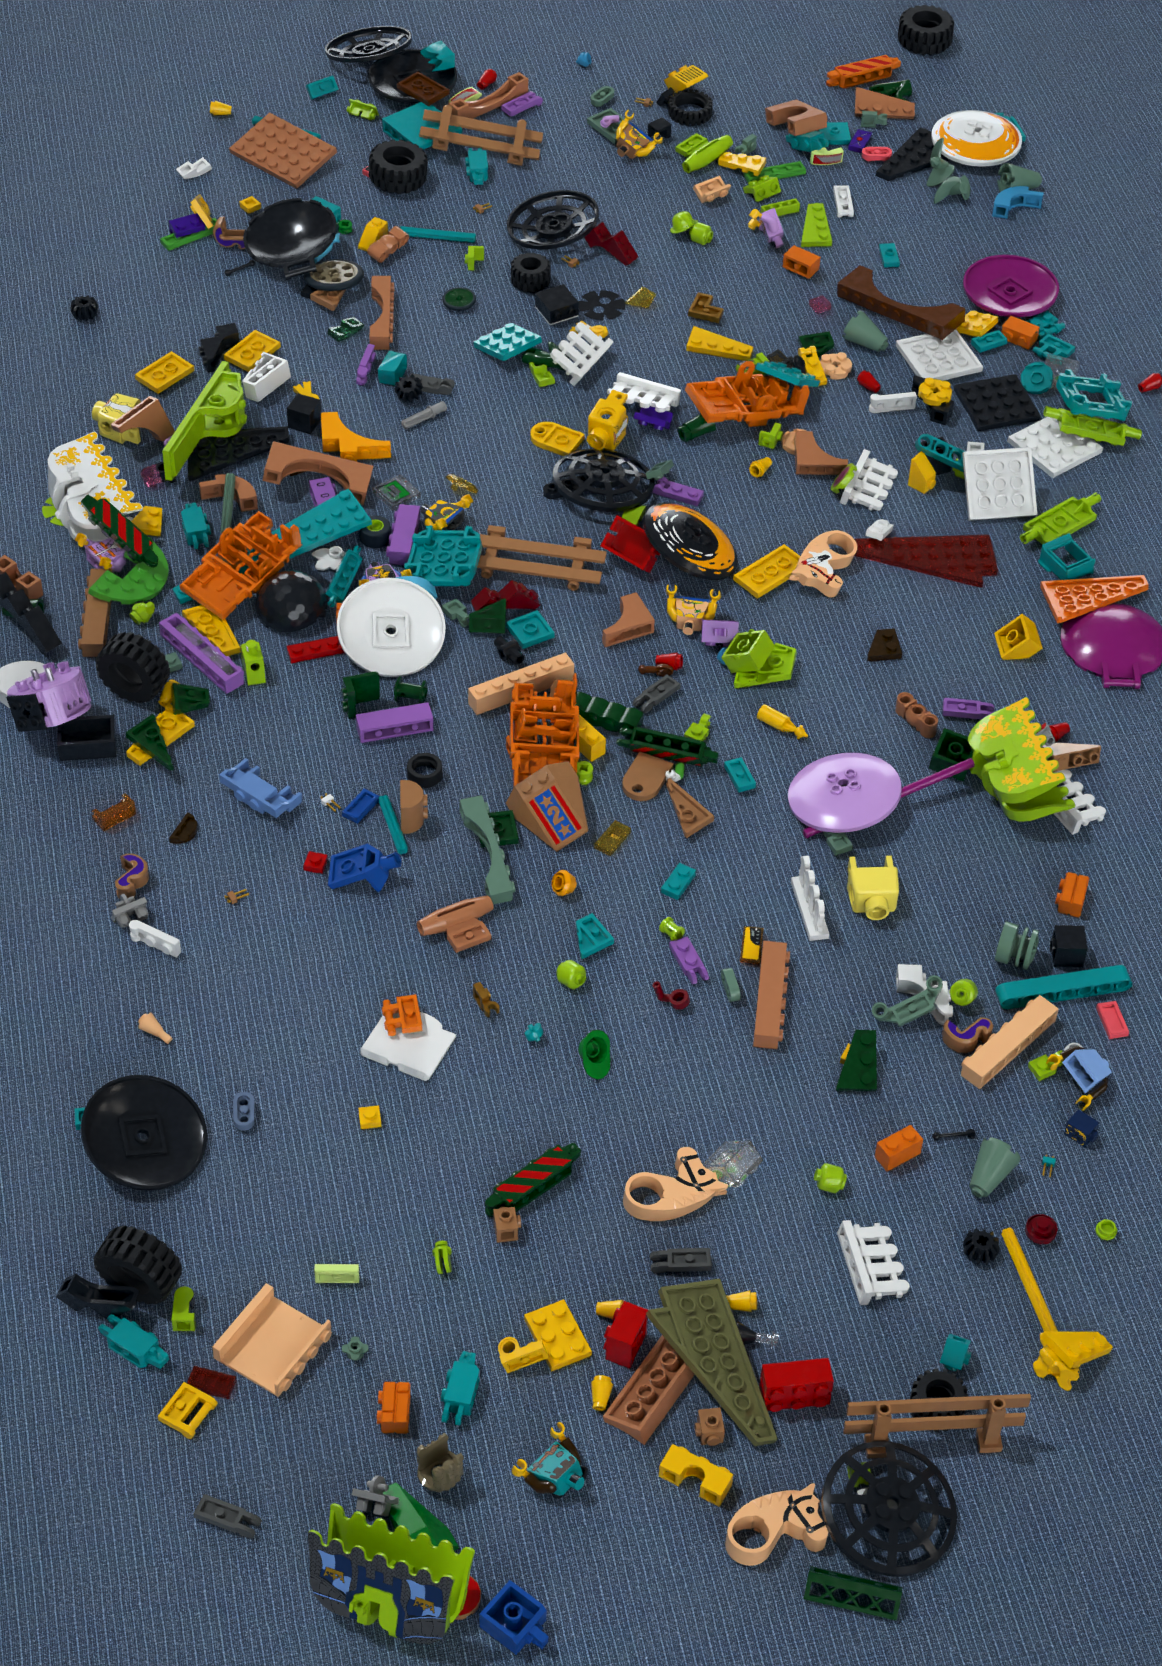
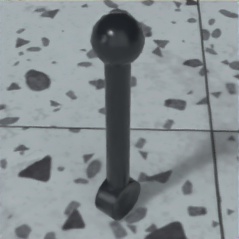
(228, 272)
(970, 1133)

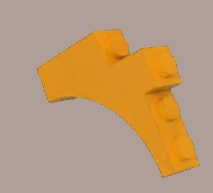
(351, 445)

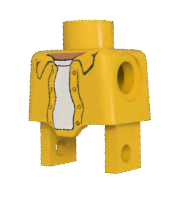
(611, 431)

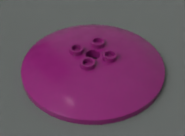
(1011, 285)

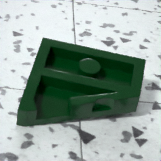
(822, 341)
(489, 619)
(188, 698)

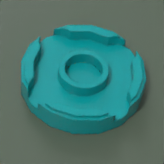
(1037, 378)

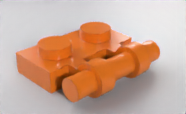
(409, 1015)

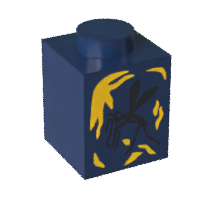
(1082, 1128)

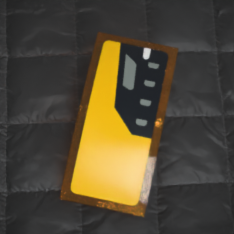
(751, 945)

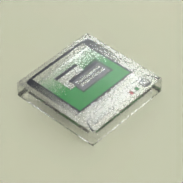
(396, 491)

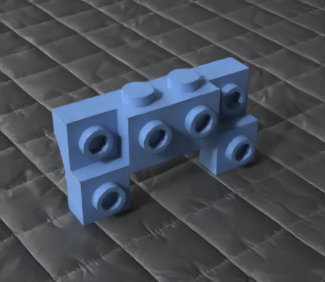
(257, 792)

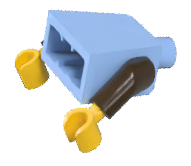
(1087, 1069)

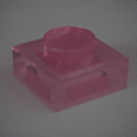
(819, 304)

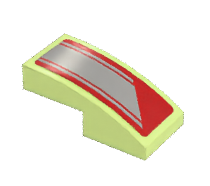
(467, 94)
(825, 157)

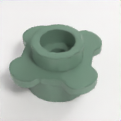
(355, 1354)

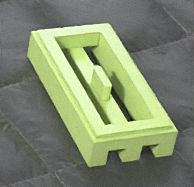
(336, 1273)

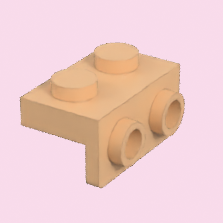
(711, 189)

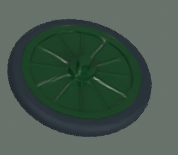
(459, 298)

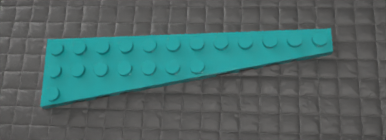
(317, 527)

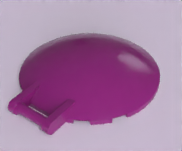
(1114, 643)

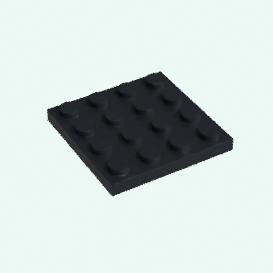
(997, 402)

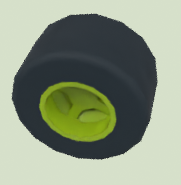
(376, 534)

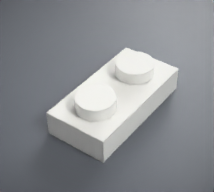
(879, 529)

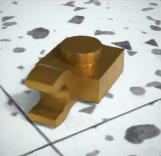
(482, 997)

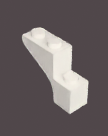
(912, 981)

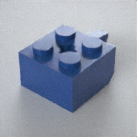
(514, 1619)

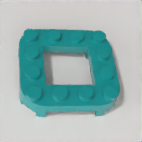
(1069, 385)

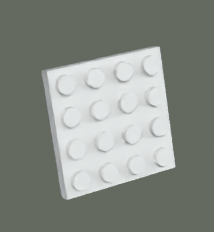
(939, 358)
(1053, 449)
(999, 483)

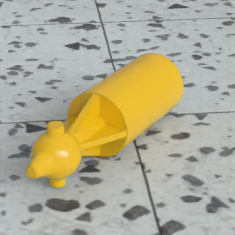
(779, 721)

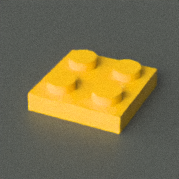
(977, 323)

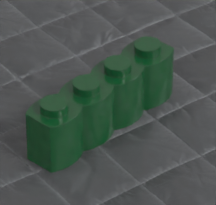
(607, 714)

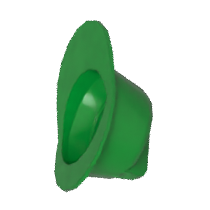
(595, 1053)

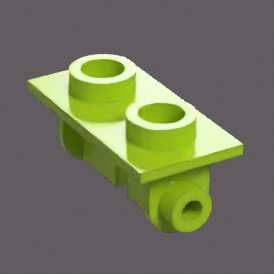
(368, 111)

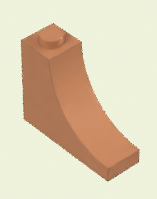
(146, 415)
(812, 459)
(634, 622)

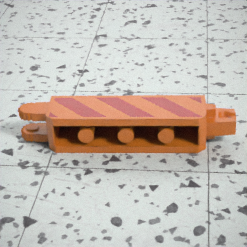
(862, 71)

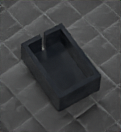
(87, 738)

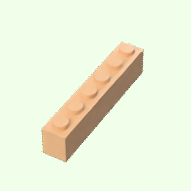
(499, 690)
(1009, 1041)

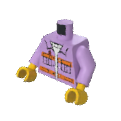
(769, 224)
(102, 553)

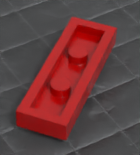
(314, 649)

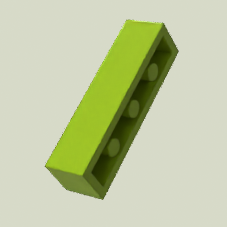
(783, 207)

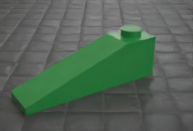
(416, 1517)

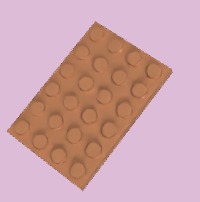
(283, 150)

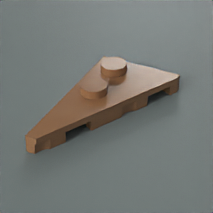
(327, 298)

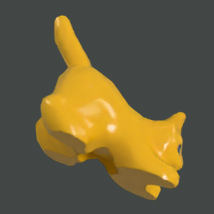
(1051, 1364)

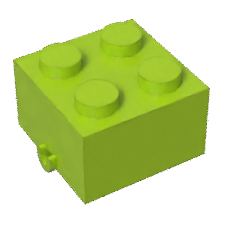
(748, 651)

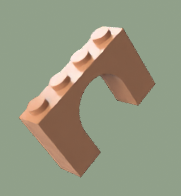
(799, 117)

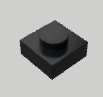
(665, 96)

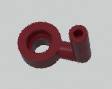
(678, 998)

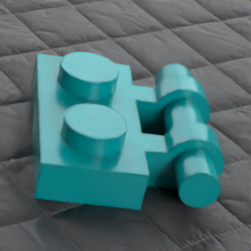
(1048, 324)
(1055, 346)

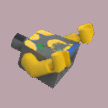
(446, 515)

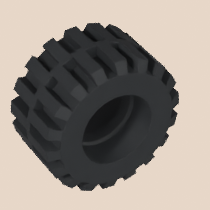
(530, 272)
(941, 1385)

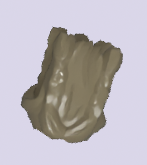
(438, 1454)

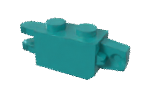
(808, 142)
(477, 166)
(195, 525)
(133, 1343)
(461, 1388)

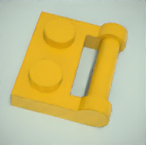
(182, 1405)

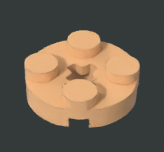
(829, 362)

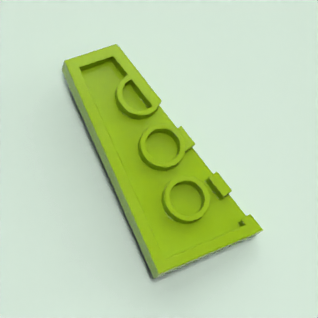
(816, 227)

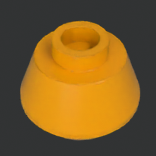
(563, 883)

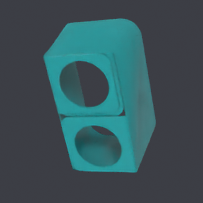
(392, 368)

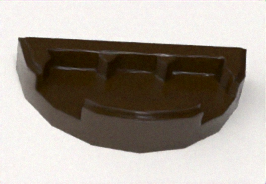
(185, 830)

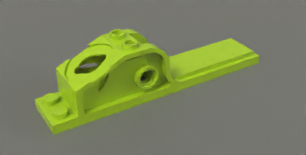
(225, 415)

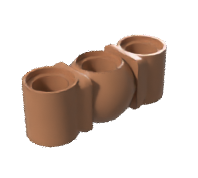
(388, 244)
(916, 715)

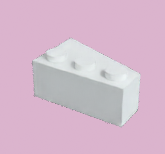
(265, 377)

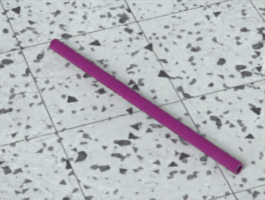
(918, 785)

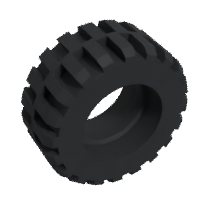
(926, 29)
(398, 166)
(132, 667)
(138, 1261)

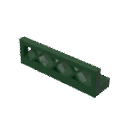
(855, 1584)

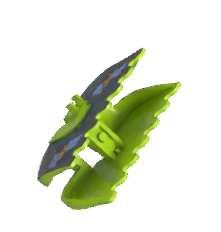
(388, 1576)

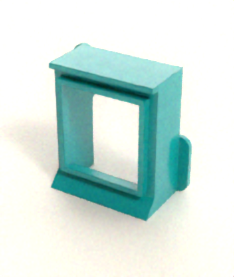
(1053, 563)

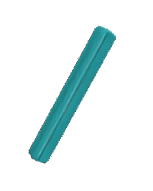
(393, 824)

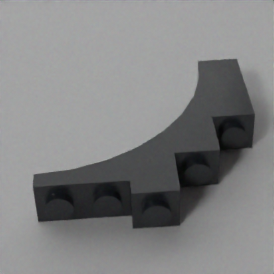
(29, 617)

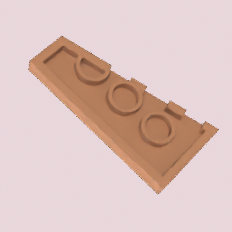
(872, 101)

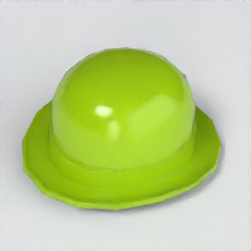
(682, 222)

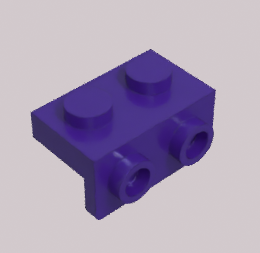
(186, 225)
(655, 418)

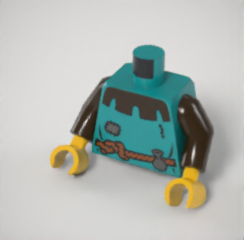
(555, 1469)

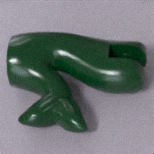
(899, 89)
(541, 357)

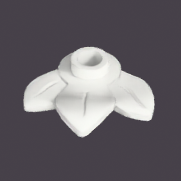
(328, 558)

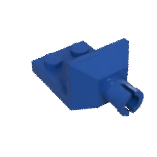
(361, 864)

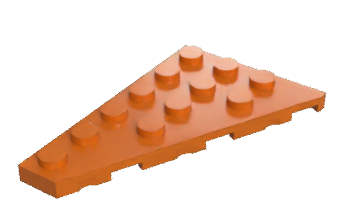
(1079, 596)

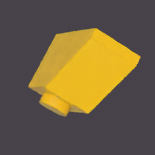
(373, 231)
(921, 473)

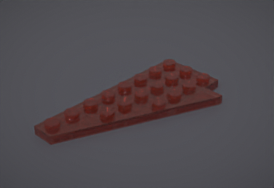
(948, 557)

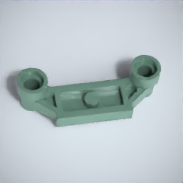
(912, 1007)

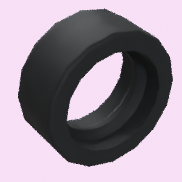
(425, 759)

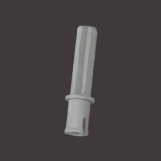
(430, 412)

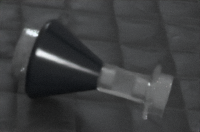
(749, 1336)

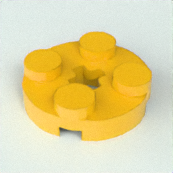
(942, 390)

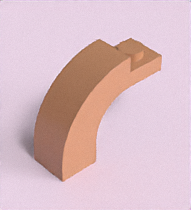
(243, 492)

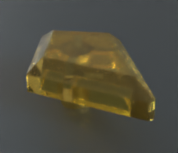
(641, 298)
(459, 481)

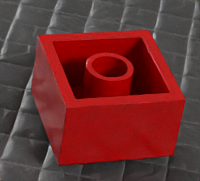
(626, 1334)

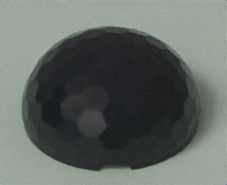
(290, 601)

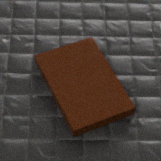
(423, 88)

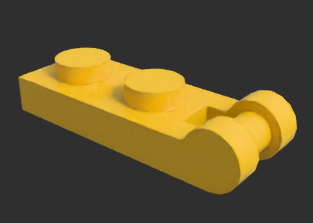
(813, 364)

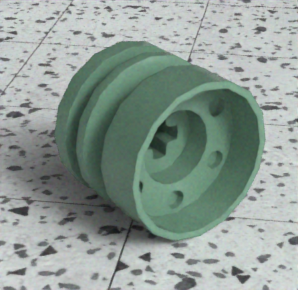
(1017, 945)

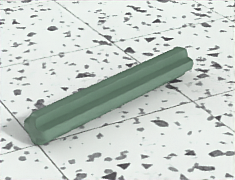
(228, 501)

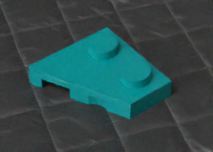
(592, 936)

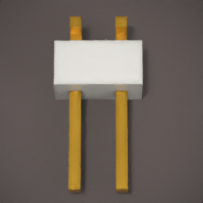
(327, 800)

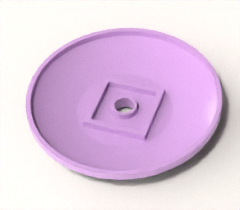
(825, 805)

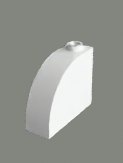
(16, 672)

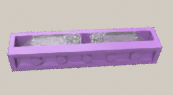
(201, 653)

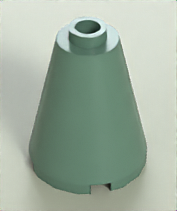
(1017, 176)
(865, 333)
(992, 1166)

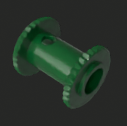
(410, 691)

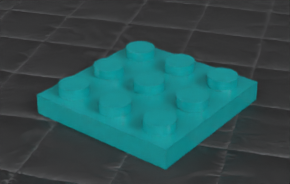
(507, 341)
(787, 374)

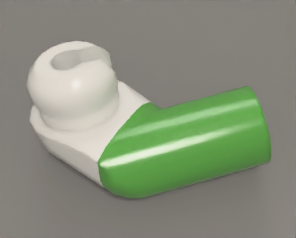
(677, 774)

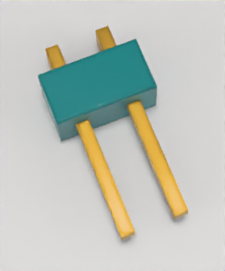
(1048, 1161)

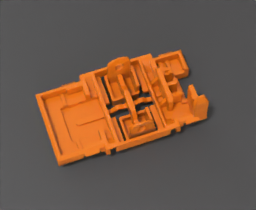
(725, 397)
(218, 581)
(526, 710)

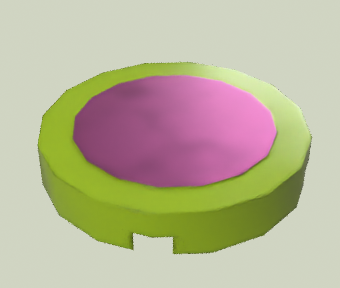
(843, 478)

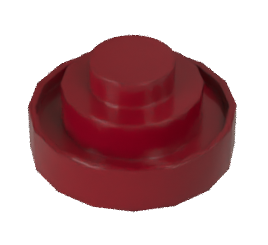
(1041, 1229)

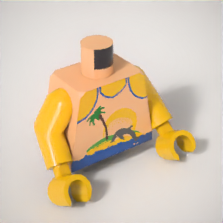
(690, 611)

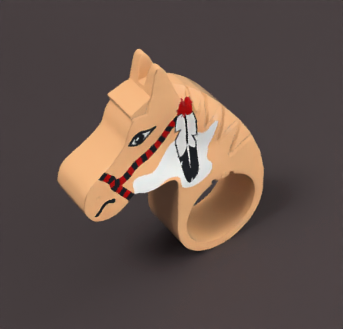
(818, 562)

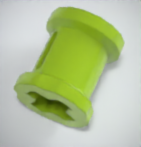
(671, 929)

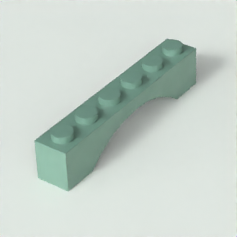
(476, 818)

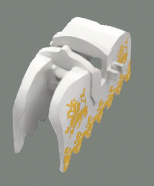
(81, 470)

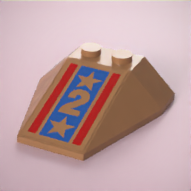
(551, 805)

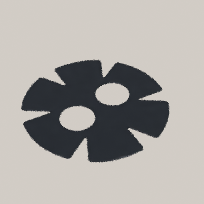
(609, 309)

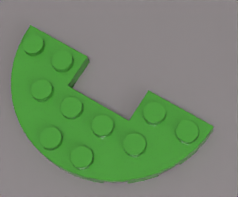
(138, 585)

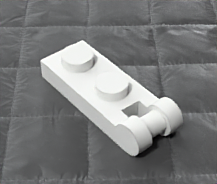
(843, 201)
(892, 402)
(154, 938)

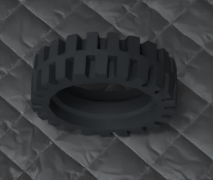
(690, 117)

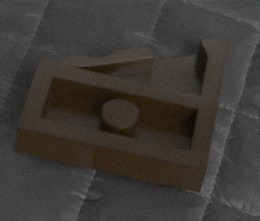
(885, 646)

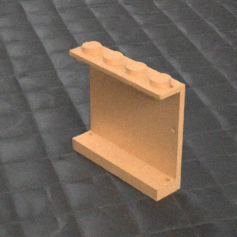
(270, 1342)

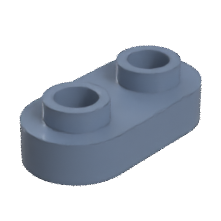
(243, 1112)

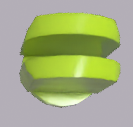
(443, 1251)

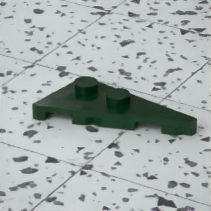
(149, 739)

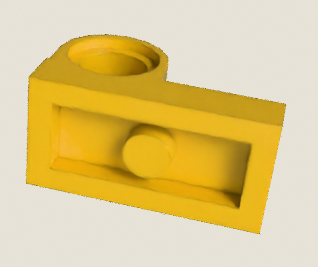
(521, 1356)

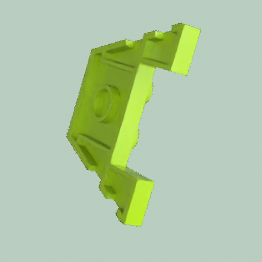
(776, 668)

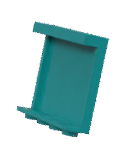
(407, 124)

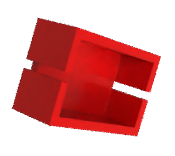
(630, 544)
(796, 1384)

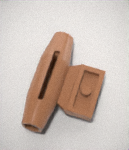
(459, 922)

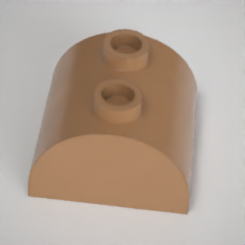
(412, 806)

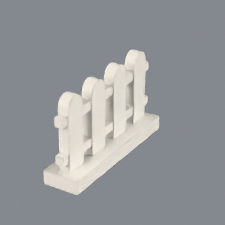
(579, 359)
(649, 390)
(865, 487)
(1073, 817)
(808, 900)
(865, 1273)

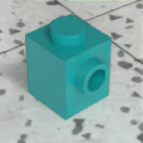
(956, 1352)

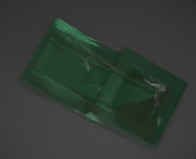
(347, 328)

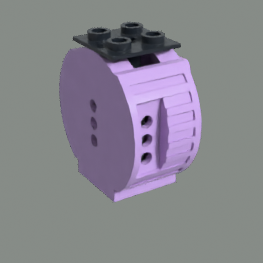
(48, 697)

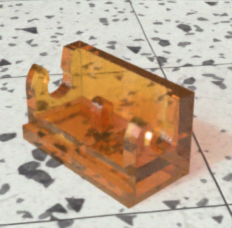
(115, 814)

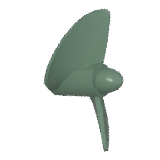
(941, 168)
(953, 186)

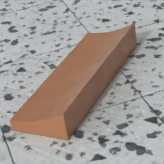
(650, 1392)

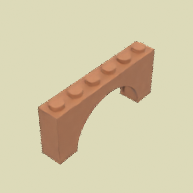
(290, 459)

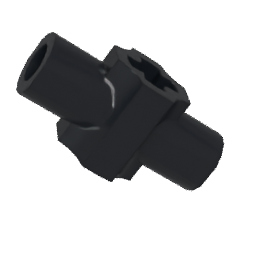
(509, 650)

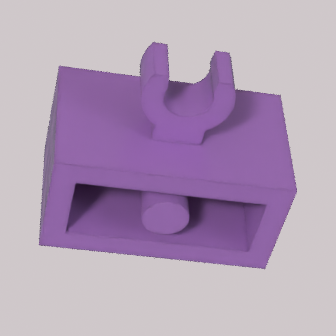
(718, 632)

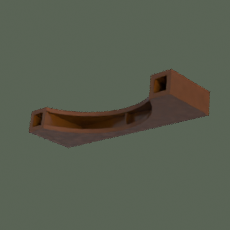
(934, 320)

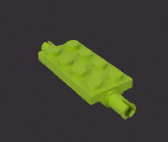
(1092, 427)
(1061, 519)

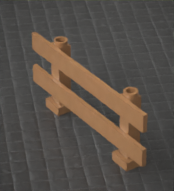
(442, 137)
(579, 553)
(987, 1425)

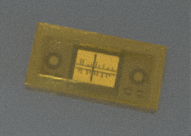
(612, 838)

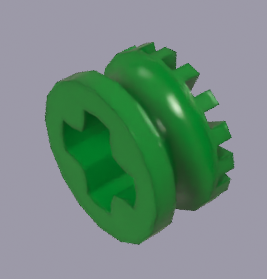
(345, 226)

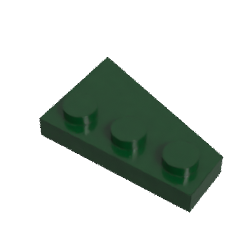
(860, 1066)

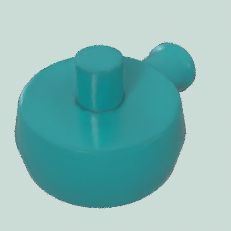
(534, 1032)

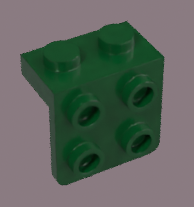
(359, 689)

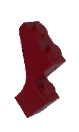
(615, 244)
(515, 593)

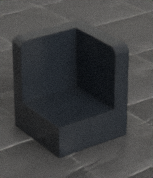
(660, 126)

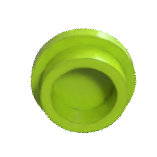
(1106, 1229)

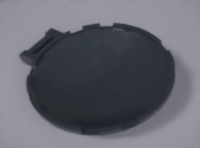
(290, 235)

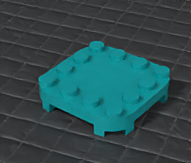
(445, 556)

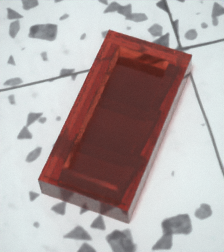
(212, 1382)

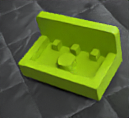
(763, 188)

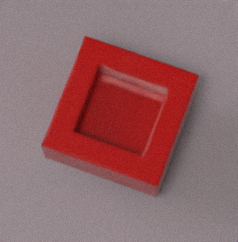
(315, 862)

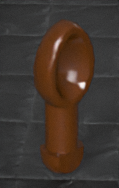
(660, 670)

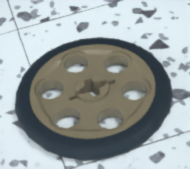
(335, 275)

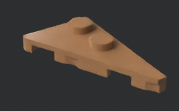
(688, 810)

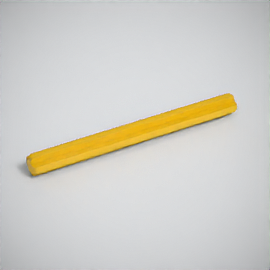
(1028, 1280)

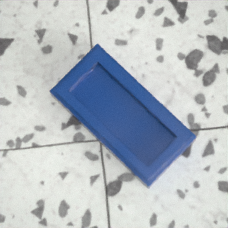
(360, 806)

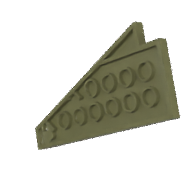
(706, 1337)

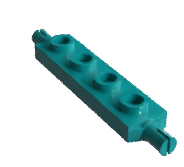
(344, 576)

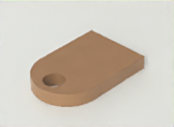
(647, 775)

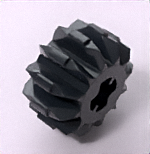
(84, 308)
(408, 388)
(981, 1246)

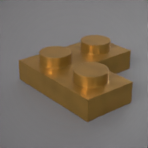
(702, 308)

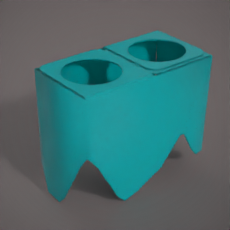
(439, 55)

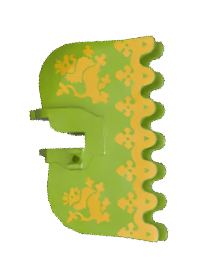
(1015, 765)

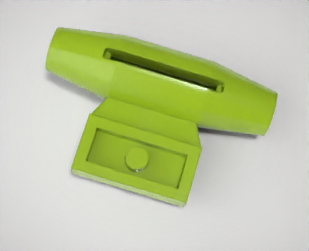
(701, 151)

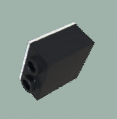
(556, 304)

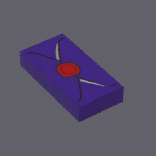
(859, 141)

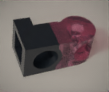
(154, 474)

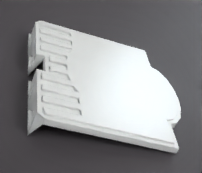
(412, 1052)

